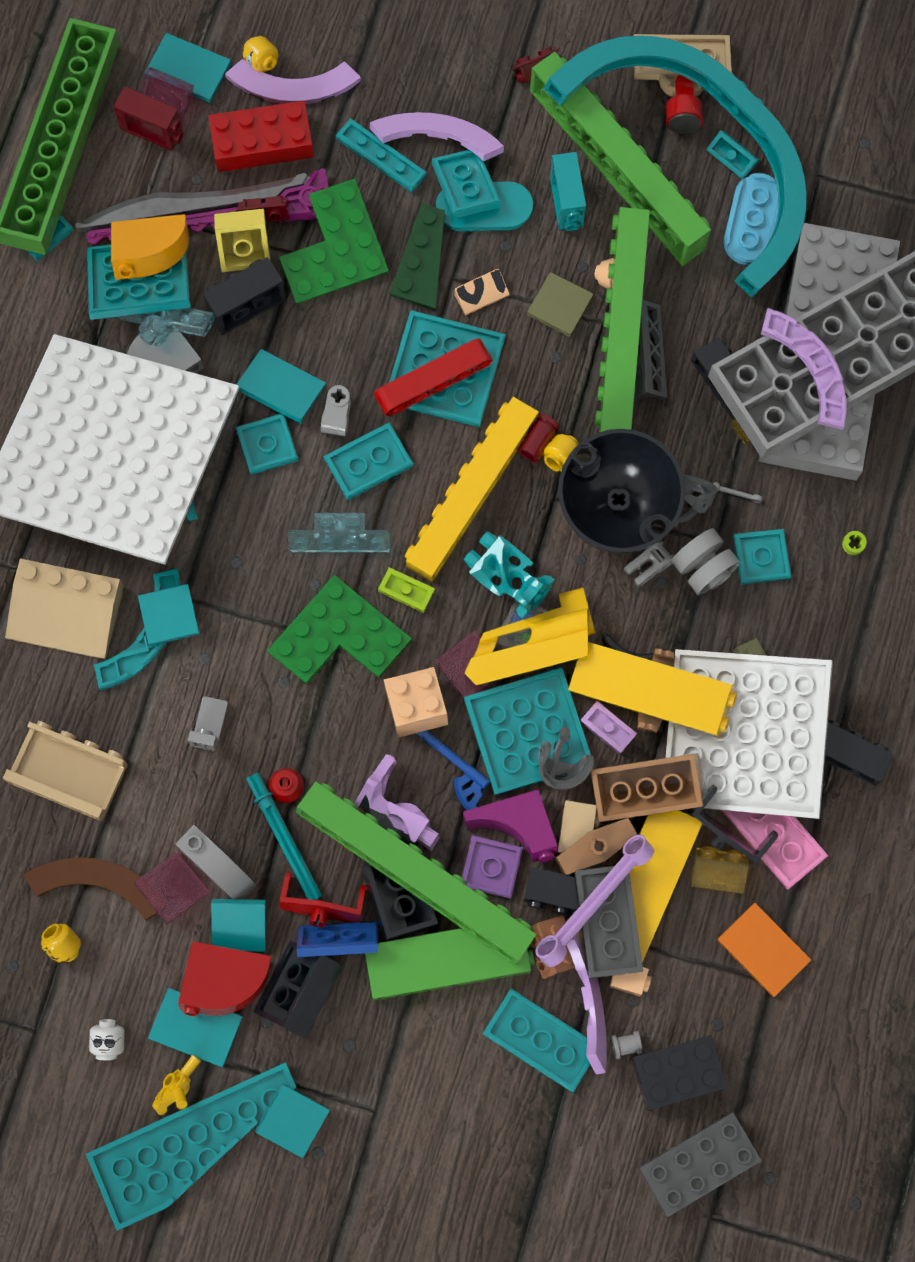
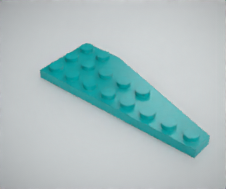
(164, 1159)

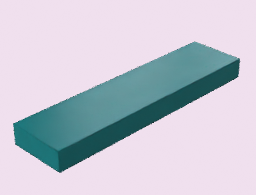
(381, 155)

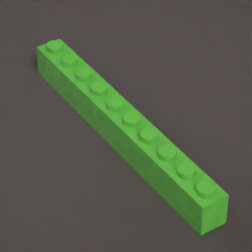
(623, 319)
(415, 872)

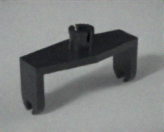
(724, 836)

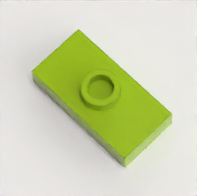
(406, 590)

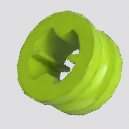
(862, 544)

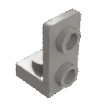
(208, 724)

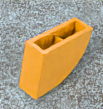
(147, 245)

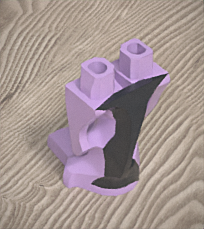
(401, 817)

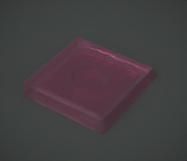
(455, 662)
(171, 888)

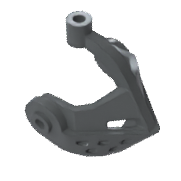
(701, 503)
(550, 768)

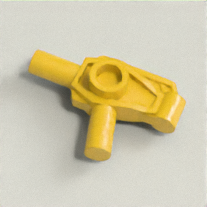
(176, 1087)

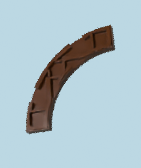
(89, 872)

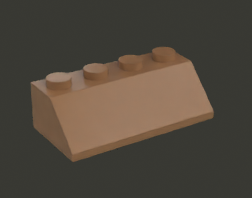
(648, 787)

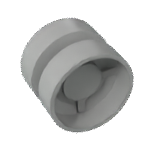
(709, 567)

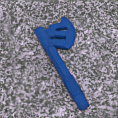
(471, 773)

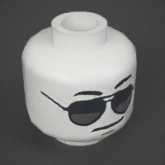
(106, 1040)

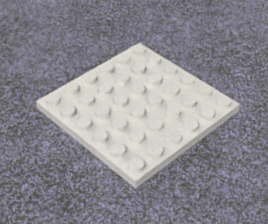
(774, 736)

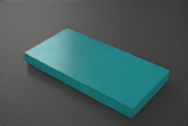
(539, 1040)

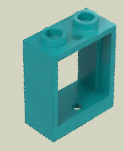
(567, 191)

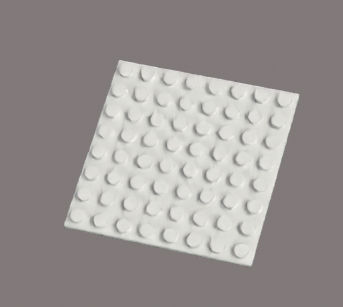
(111, 447)

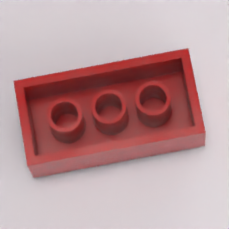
(261, 136)

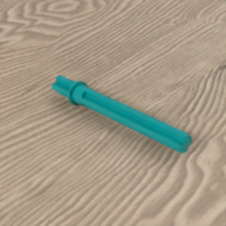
(283, 836)

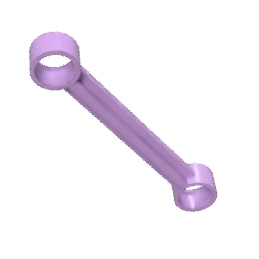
(557, 943)

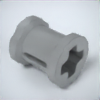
(626, 1044)

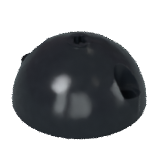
(626, 468)

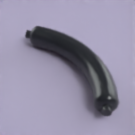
(610, 643)

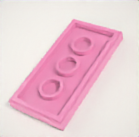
(793, 851)

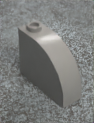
(174, 353)
(215, 864)

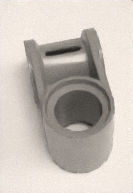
(336, 415)

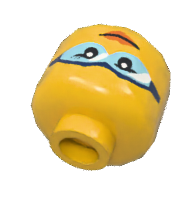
(260, 54)

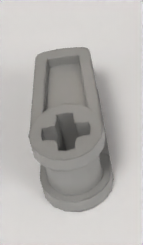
(654, 554)

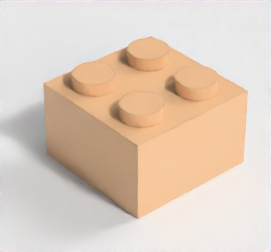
(416, 702)

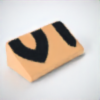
(481, 292)

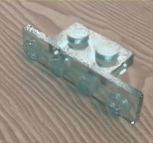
(339, 534)

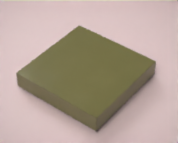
(560, 304)

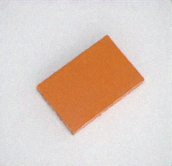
(763, 950)

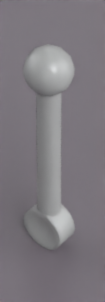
(755, 498)

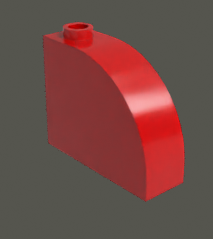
(221, 980)

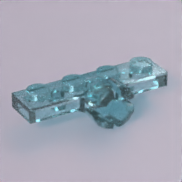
(163, 323)

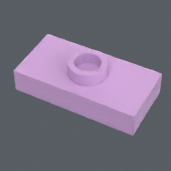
(608, 727)

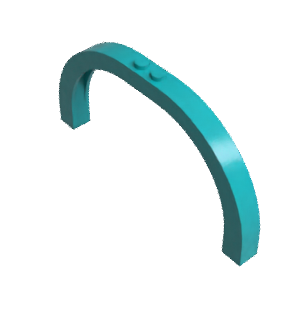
(736, 99)

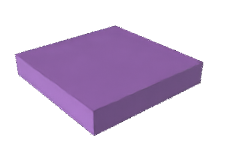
(492, 866)

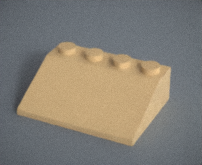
(63, 608)

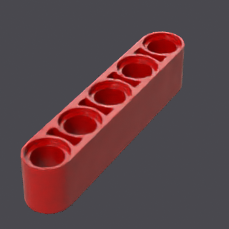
(433, 377)

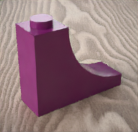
(522, 819)

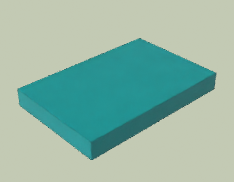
(192, 65)
(465, 183)
(280, 386)
(368, 461)
(201, 1036)

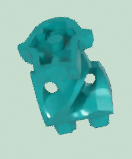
(497, 563)

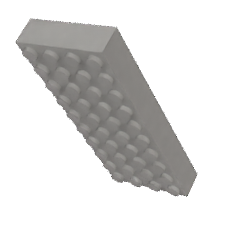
(823, 267)
(862, 327)

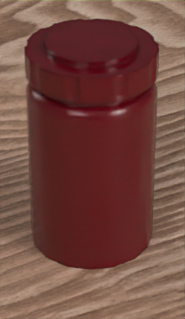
(538, 438)

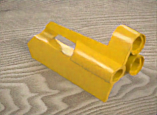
(555, 639)

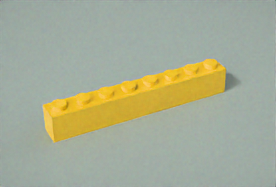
(471, 490)

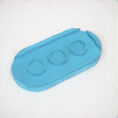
(751, 218)

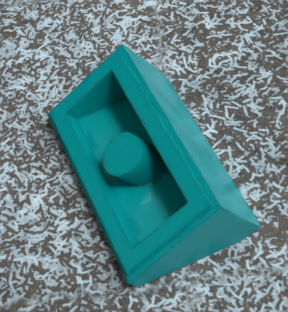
(733, 154)

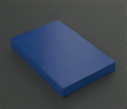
(337, 939)

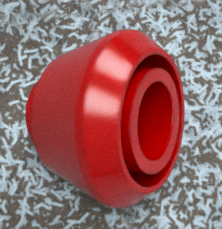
(285, 793)

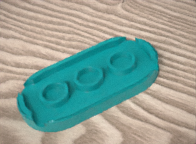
(513, 213)

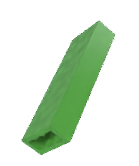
(437, 963)

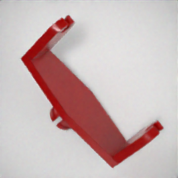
(319, 909)

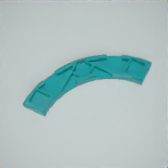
(139, 654)

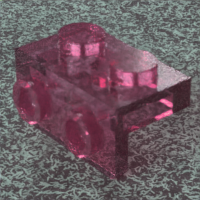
(167, 89)

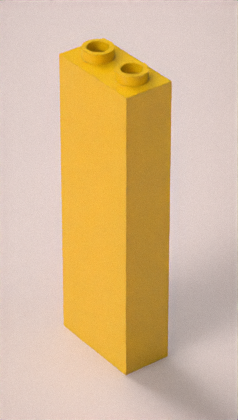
(654, 689)
(653, 882)

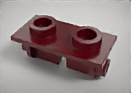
(525, 64)
(274, 208)

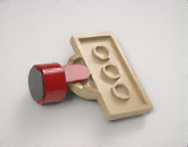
(684, 108)

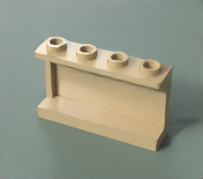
(67, 770)

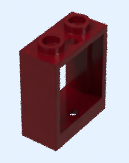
(149, 119)

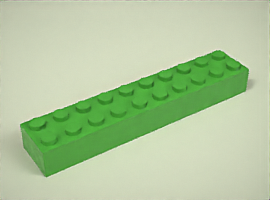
(57, 136)
(624, 164)

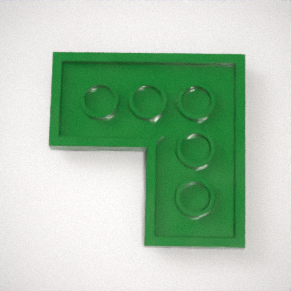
(349, 248)
(337, 620)

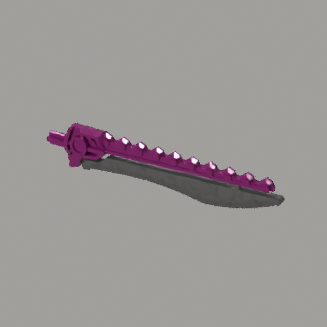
(205, 204)

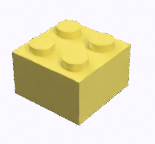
(241, 238)

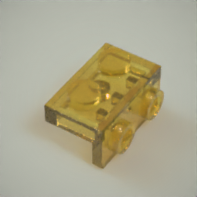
(719, 870)

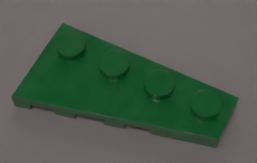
(420, 265)

